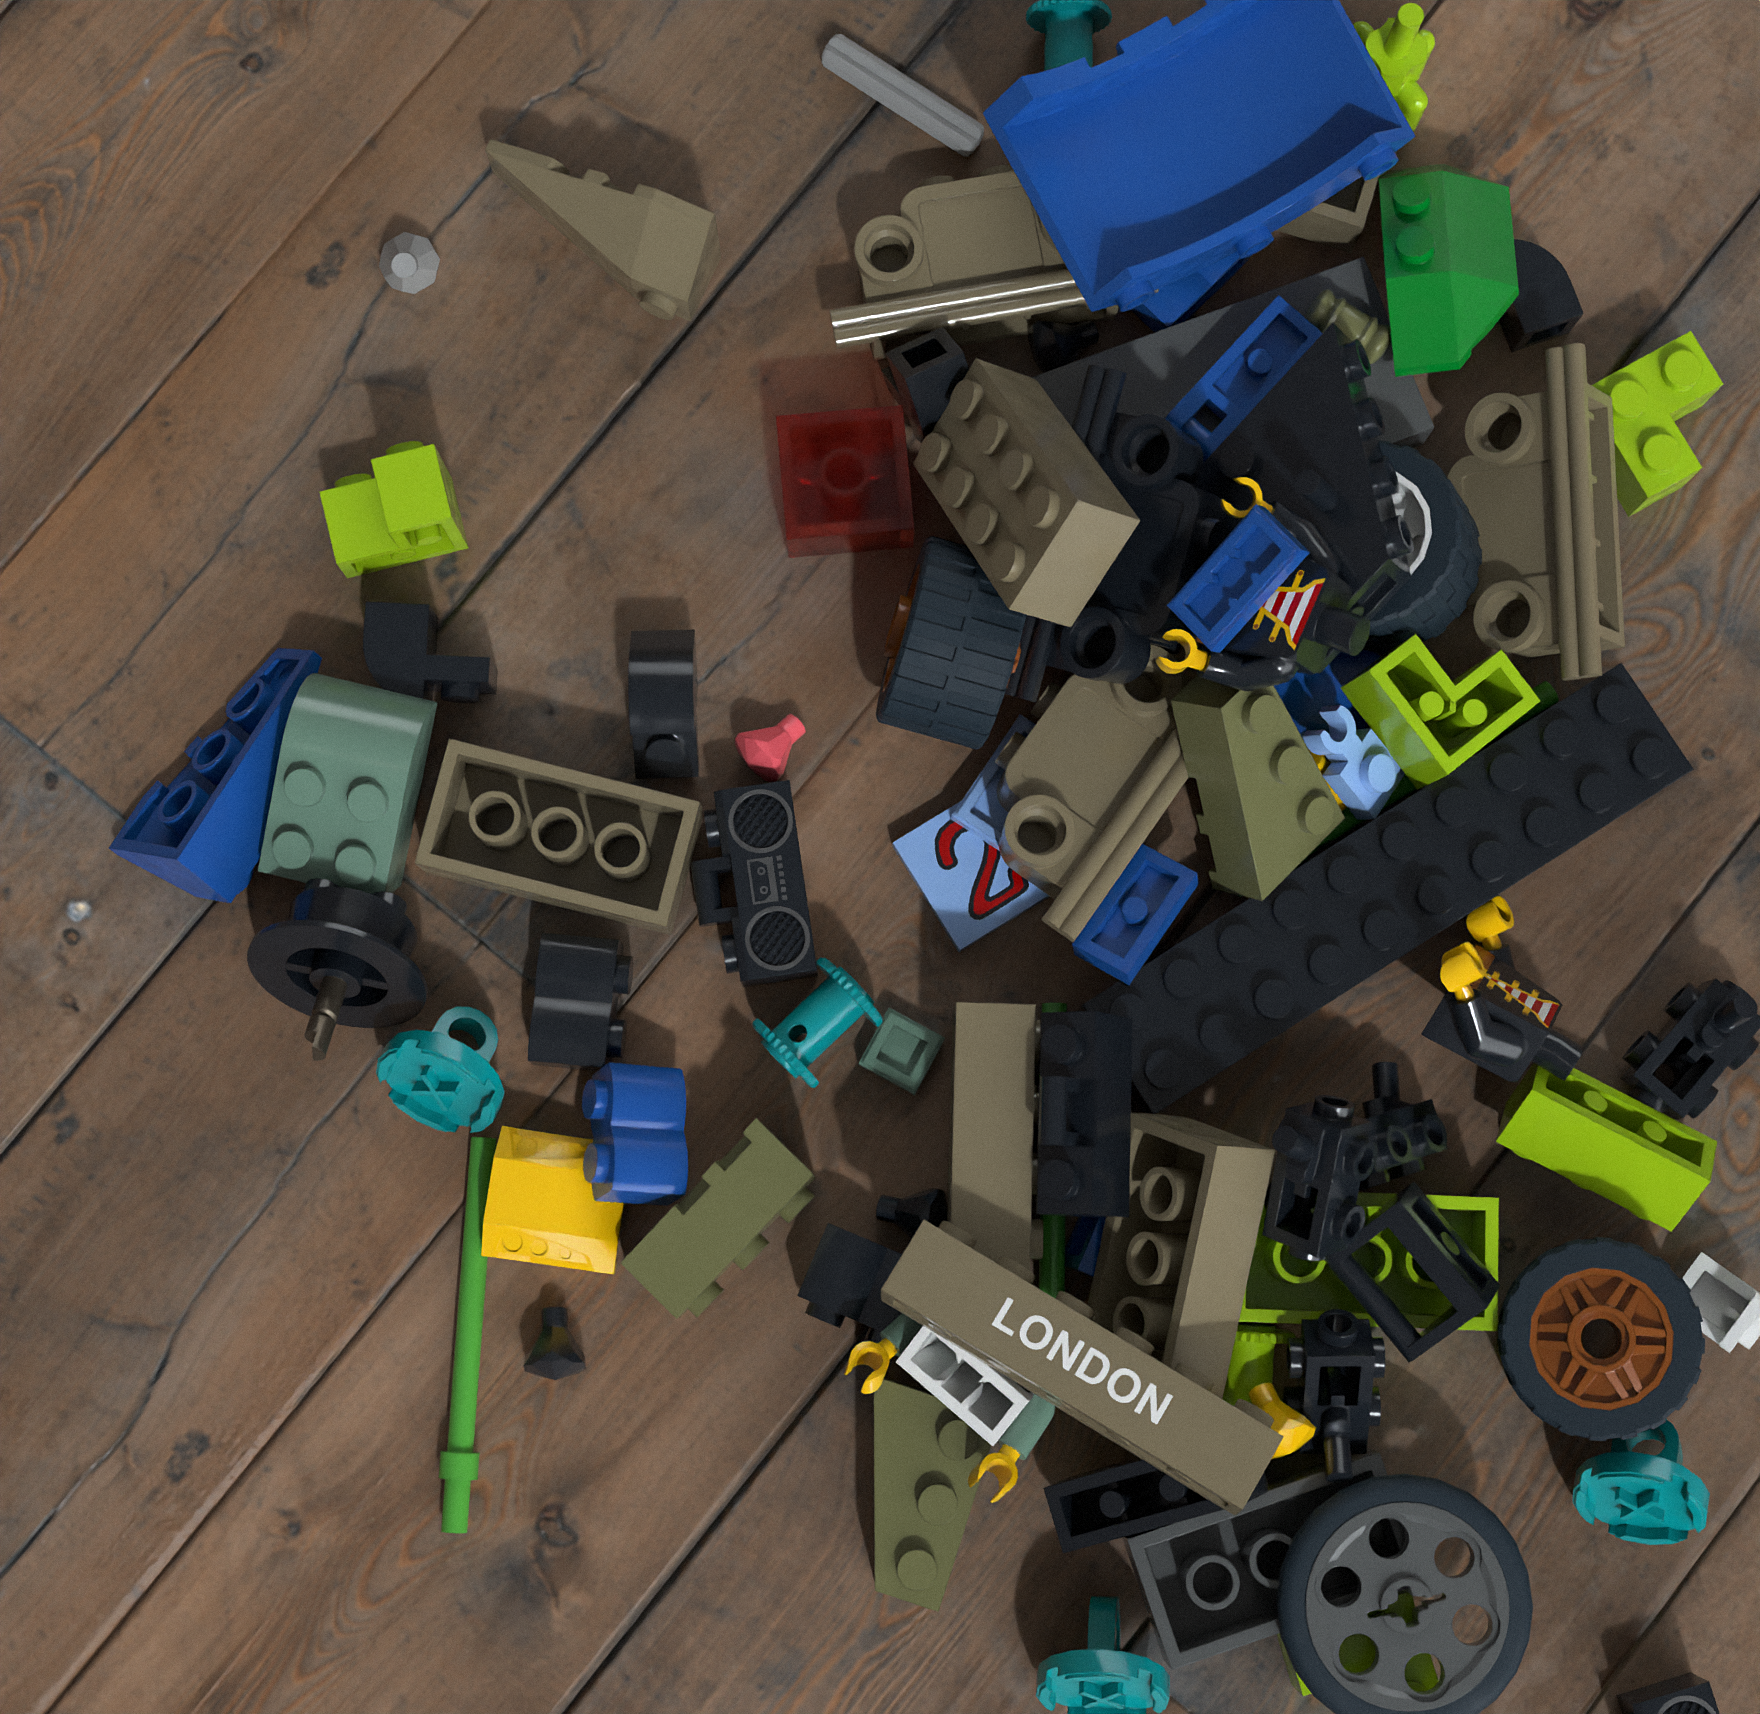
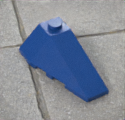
(214, 815)

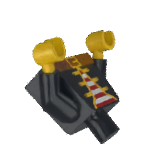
(1292, 626)
(1494, 1010)

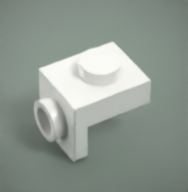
(1725, 1302)

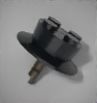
(341, 961)

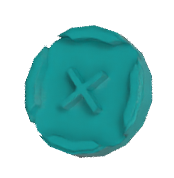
(443, 1078)
(1642, 1494)
(1102, 1675)

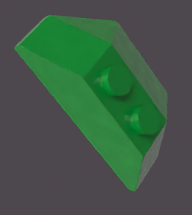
(1444, 263)

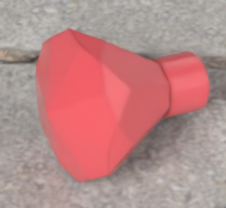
(769, 748)

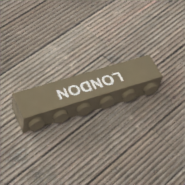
(1081, 1366)

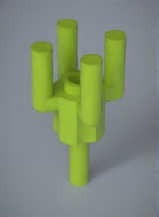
(1401, 56)

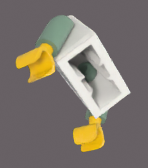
(968, 1387)

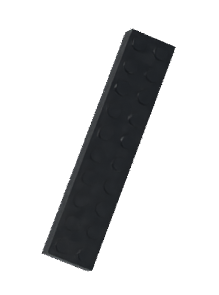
(1391, 886)

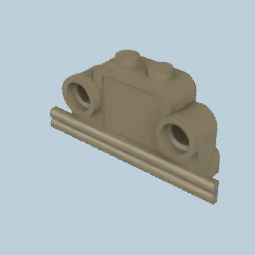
(962, 261)
(1546, 519)
(1089, 786)

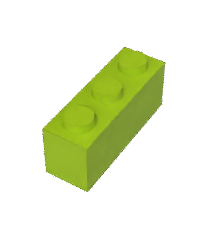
(1608, 1144)

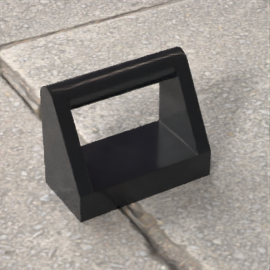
(1439, 1254)

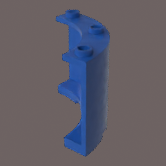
(1196, 140)

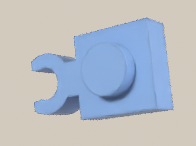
(1360, 763)

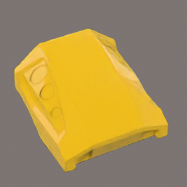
(544, 1206)

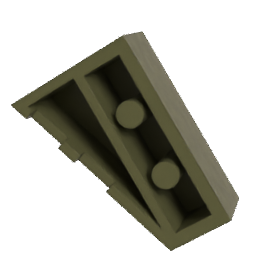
(1255, 785)

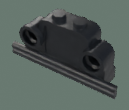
(1177, 532)

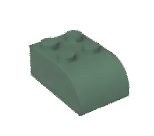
(347, 785)

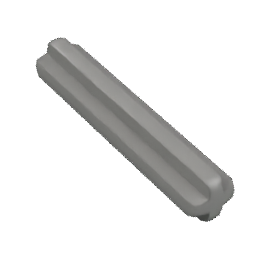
(902, 95)

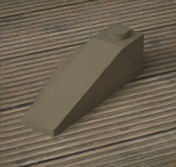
(643, 240)

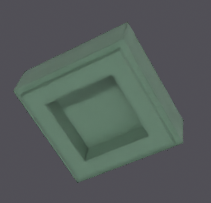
(901, 1051)

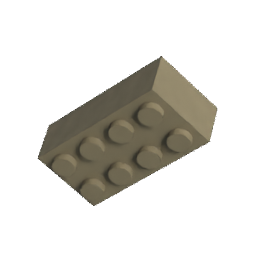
(1024, 493)
(560, 836)
(992, 1128)
(1188, 1243)

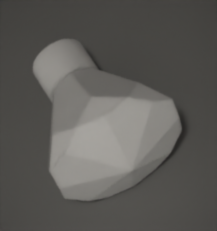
(409, 263)

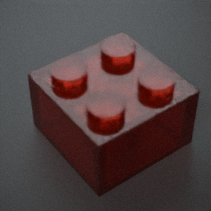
(845, 481)

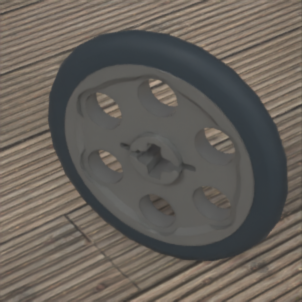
(1429, 1513)

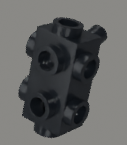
(1706, 1034)
(1399, 1129)
(1318, 1178)
(1335, 1386)

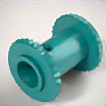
(1068, 28)
(823, 1017)

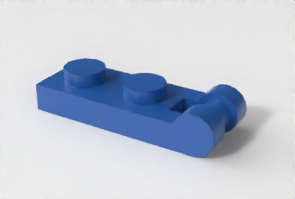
(1245, 373)

